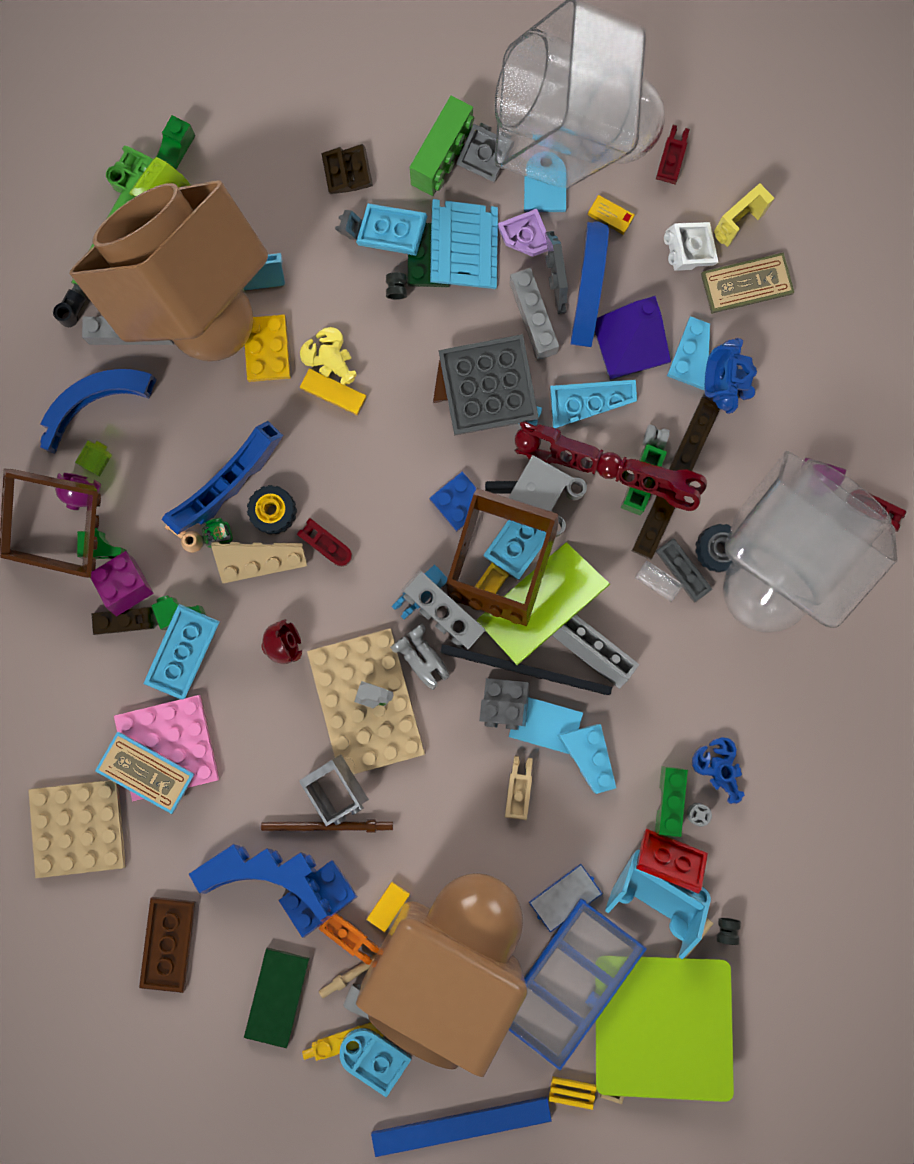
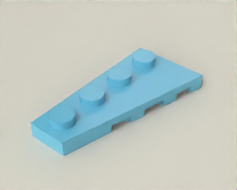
(585, 400)

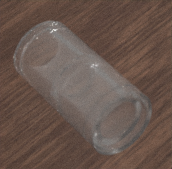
(658, 581)

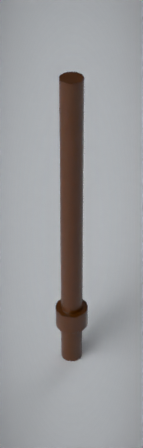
(369, 826)

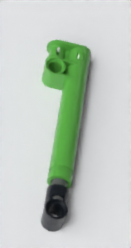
(130, 168)

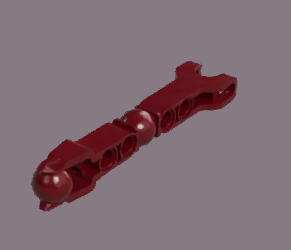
(609, 465)

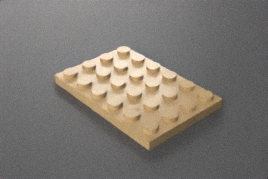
(357, 732)

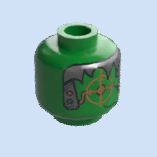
(217, 531)

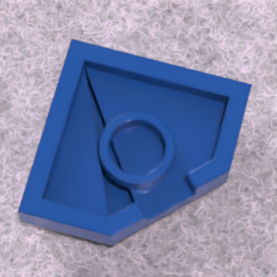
(454, 500)

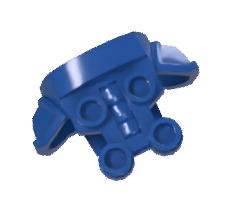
(725, 379)

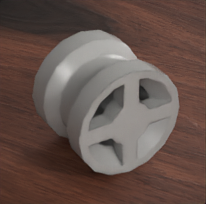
(702, 816)

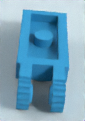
(435, 576)

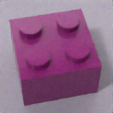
(121, 583)

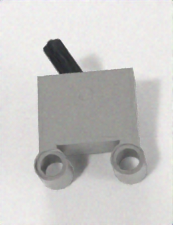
(539, 486)

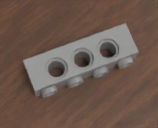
(471, 629)

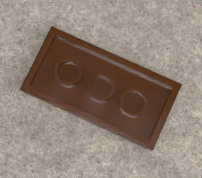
(167, 944)

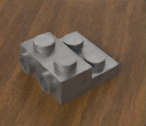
(479, 152)
(504, 703)

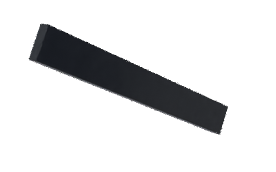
(526, 670)

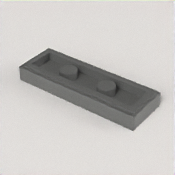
(684, 570)

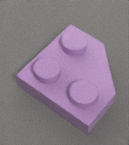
(525, 233)

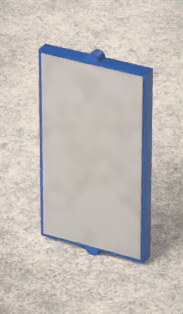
(561, 897)

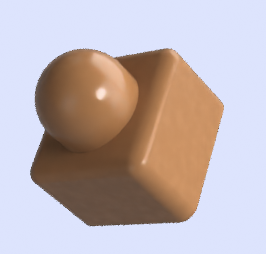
(175, 270)
(449, 975)

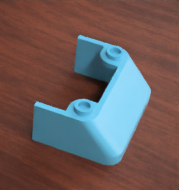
(684, 907)

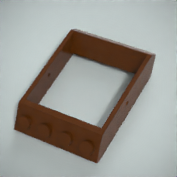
(511, 510)
(92, 522)

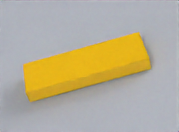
(333, 392)

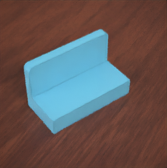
(269, 275)

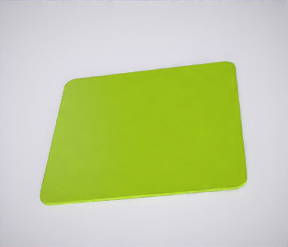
(668, 1032)

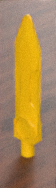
(331, 1045)

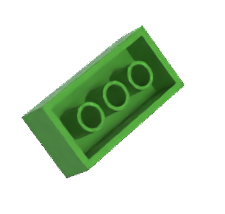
(442, 146)

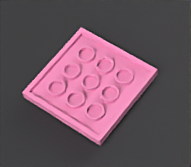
(177, 733)

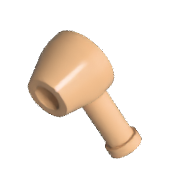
(195, 546)

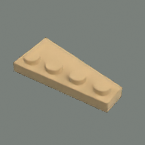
(246, 561)

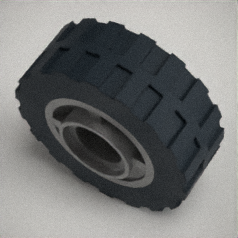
(707, 548)

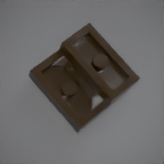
(347, 169)

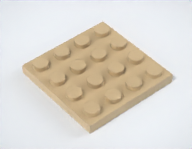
(76, 828)

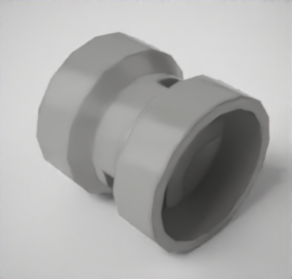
(661, 437)

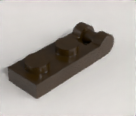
(125, 622)

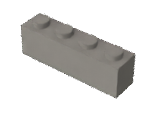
(534, 314)
(98, 332)
(596, 651)

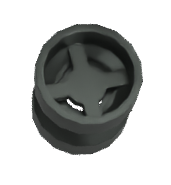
(396, 285)
(728, 931)

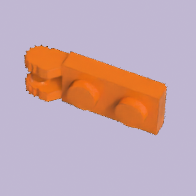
(348, 937)

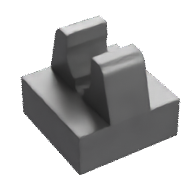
(349, 225)

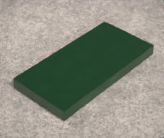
(276, 997)

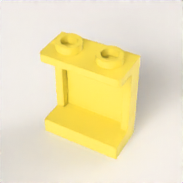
(755, 202)

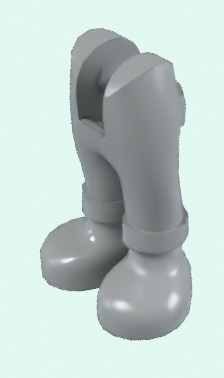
(422, 669)

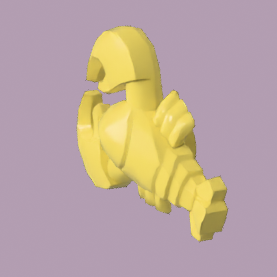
(328, 355)

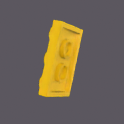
(267, 349)

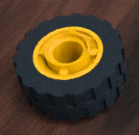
(259, 505)

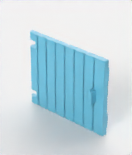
(464, 243)

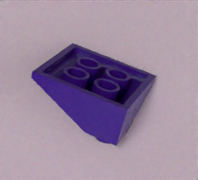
(632, 338)

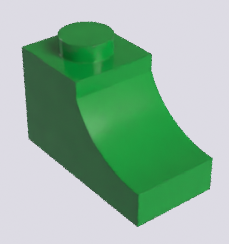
(175, 141)
(104, 549)
(165, 610)

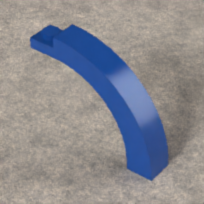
(590, 284)
(86, 391)

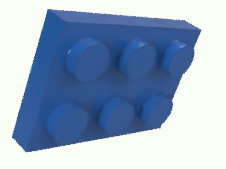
(332, 887)

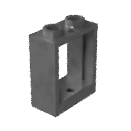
(320, 799)

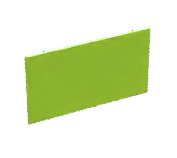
(564, 591)

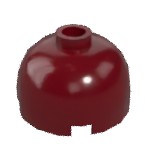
(281, 642)

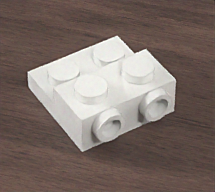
(690, 245)

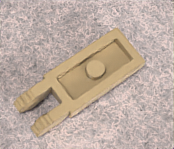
(519, 791)

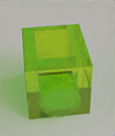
(94, 457)

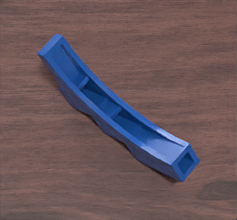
(227, 482)
(293, 875)

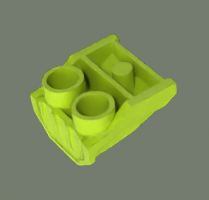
(156, 174)

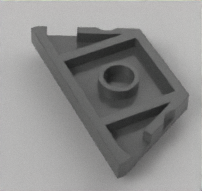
(558, 277)

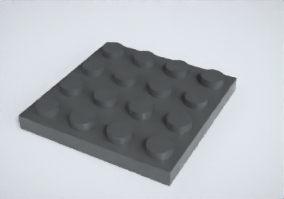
(488, 384)

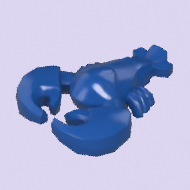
(720, 769)

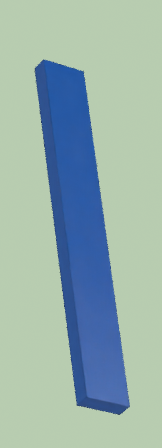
(461, 1126)

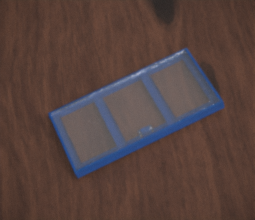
(574, 982)

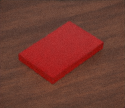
(672, 861)

